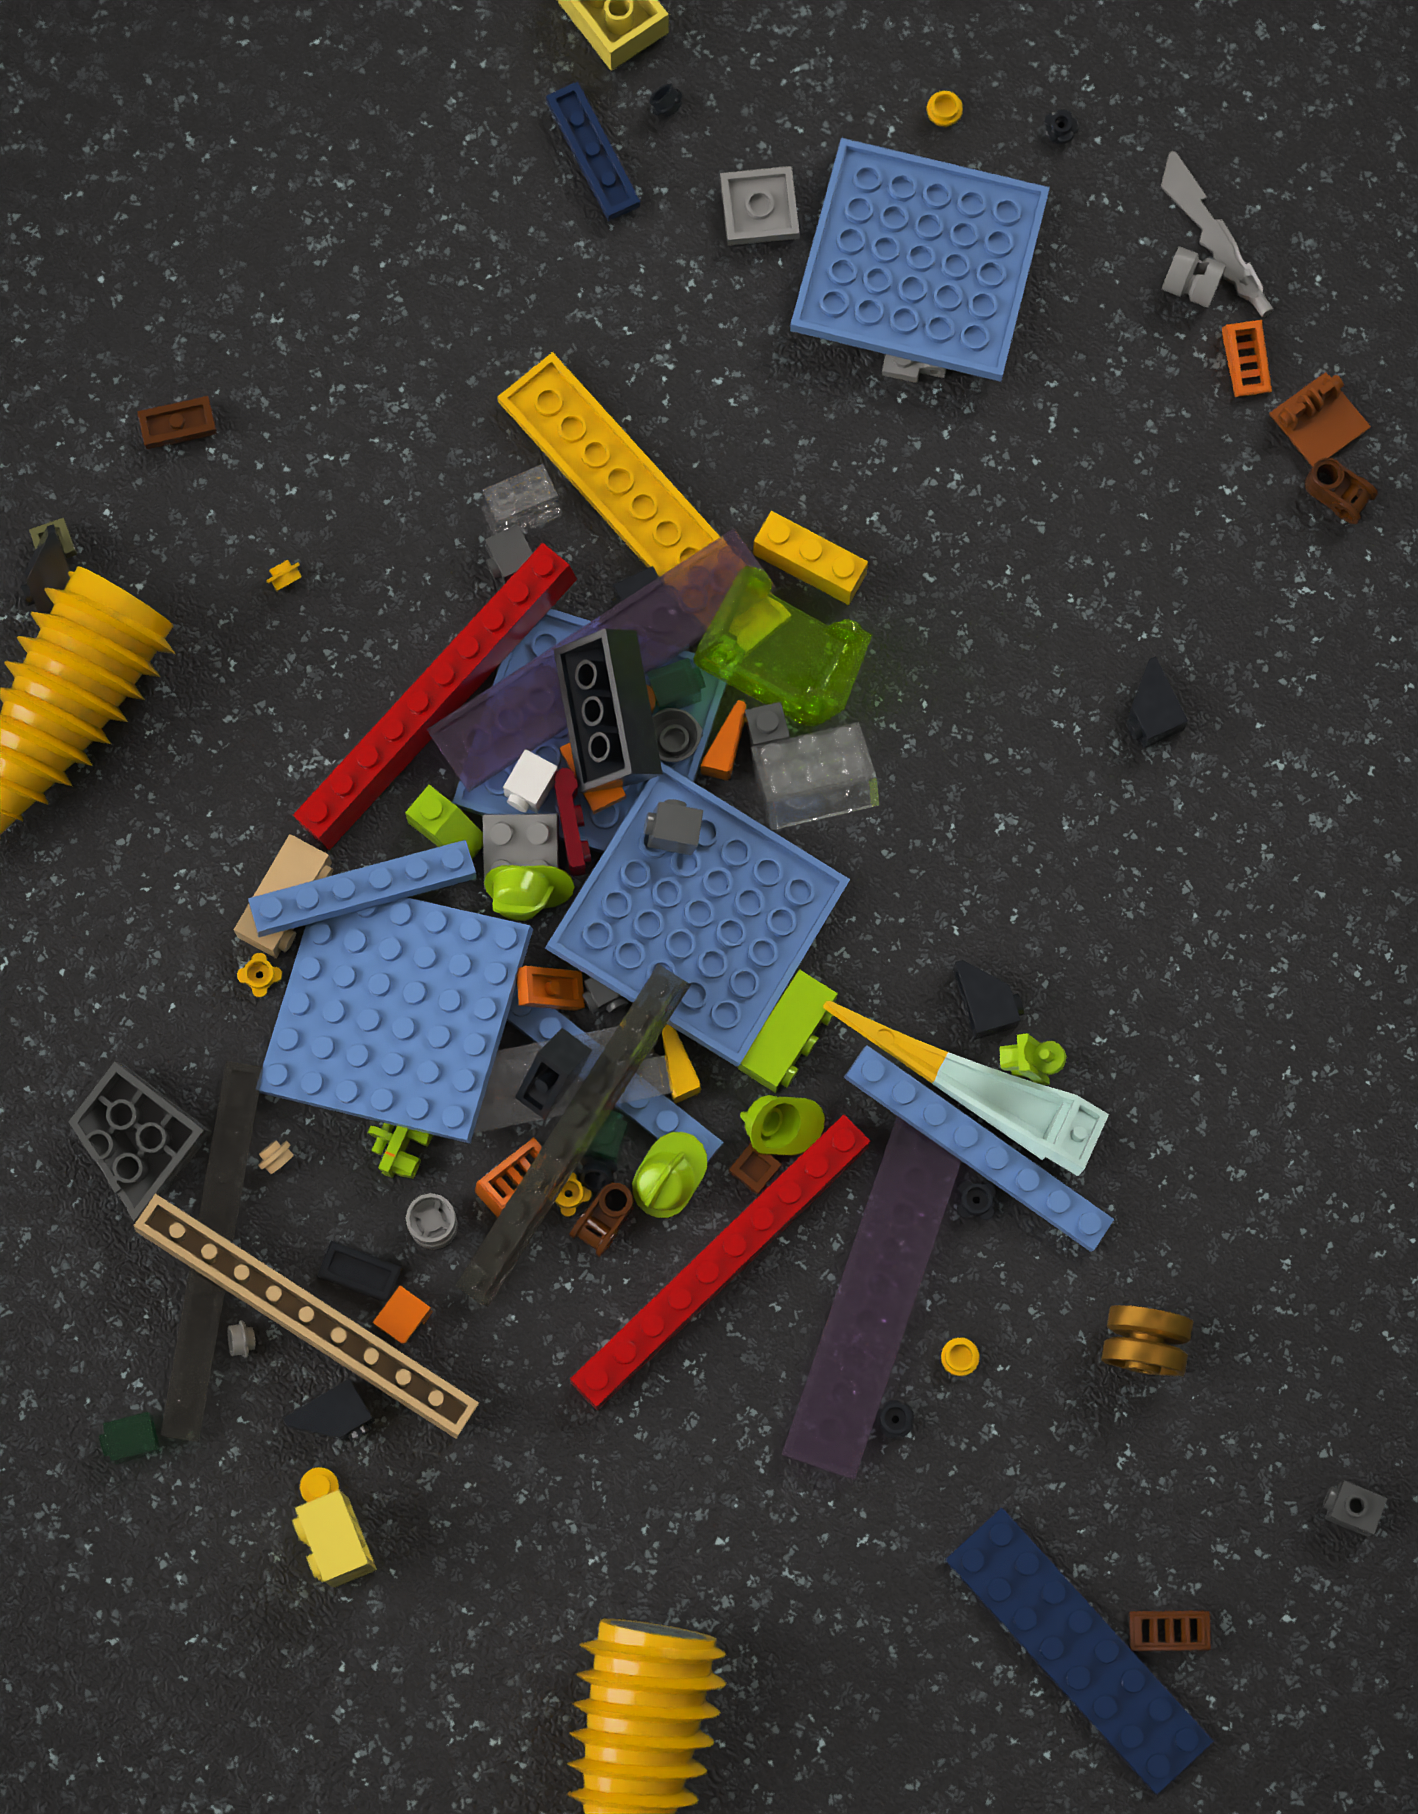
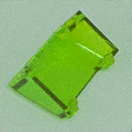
(781, 651)

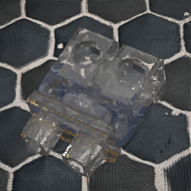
(520, 496)

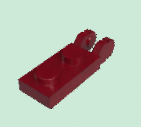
(571, 818)

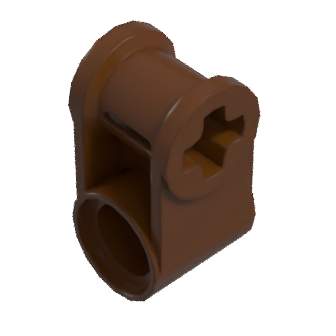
(1342, 490)
(603, 1220)

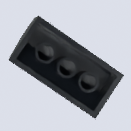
(607, 710)

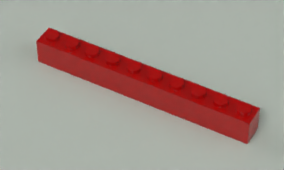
(435, 695)
(720, 1262)

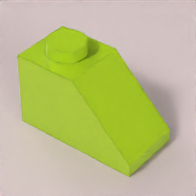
(443, 821)

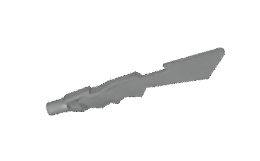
(1215, 235)

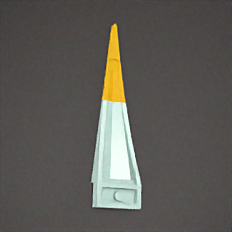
(1031, 1114)

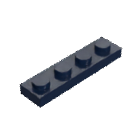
(593, 151)

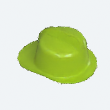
(525, 890)
(783, 1124)
(669, 1174)

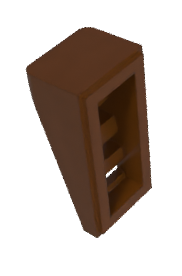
(1203, 1630)

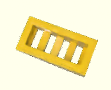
(682, 1074)

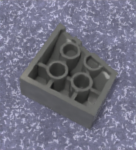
(136, 1136)

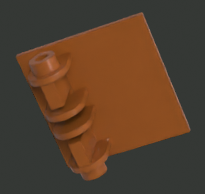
(1320, 419)

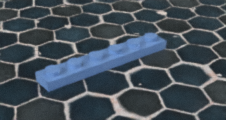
(362, 888)

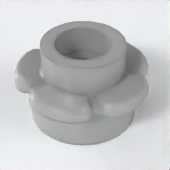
(240, 1339)

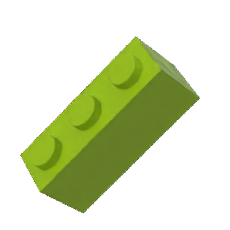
(788, 1032)

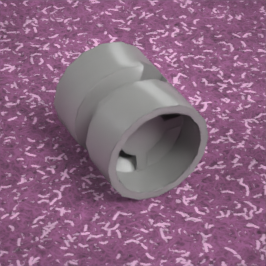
(1193, 277)
(432, 1221)

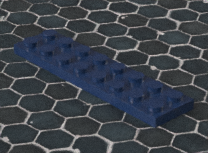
(1079, 1651)

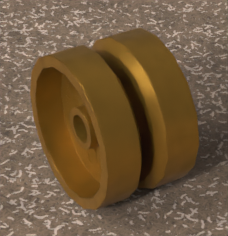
(1147, 1340)

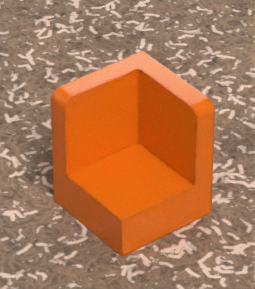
(402, 1315)

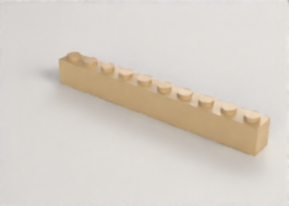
(305, 1316)

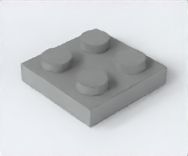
(759, 205)
(520, 840)

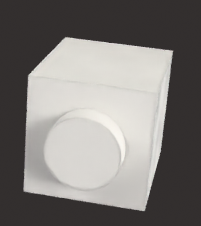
(529, 782)

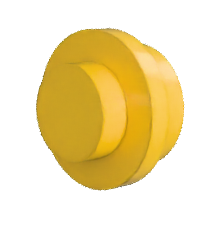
(944, 108)
(960, 1357)
(318, 1483)

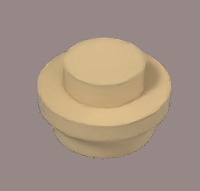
(275, 1156)

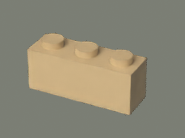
(293, 866)

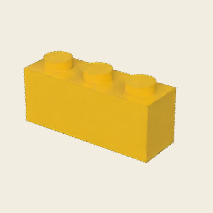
(810, 557)

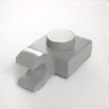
(909, 369)

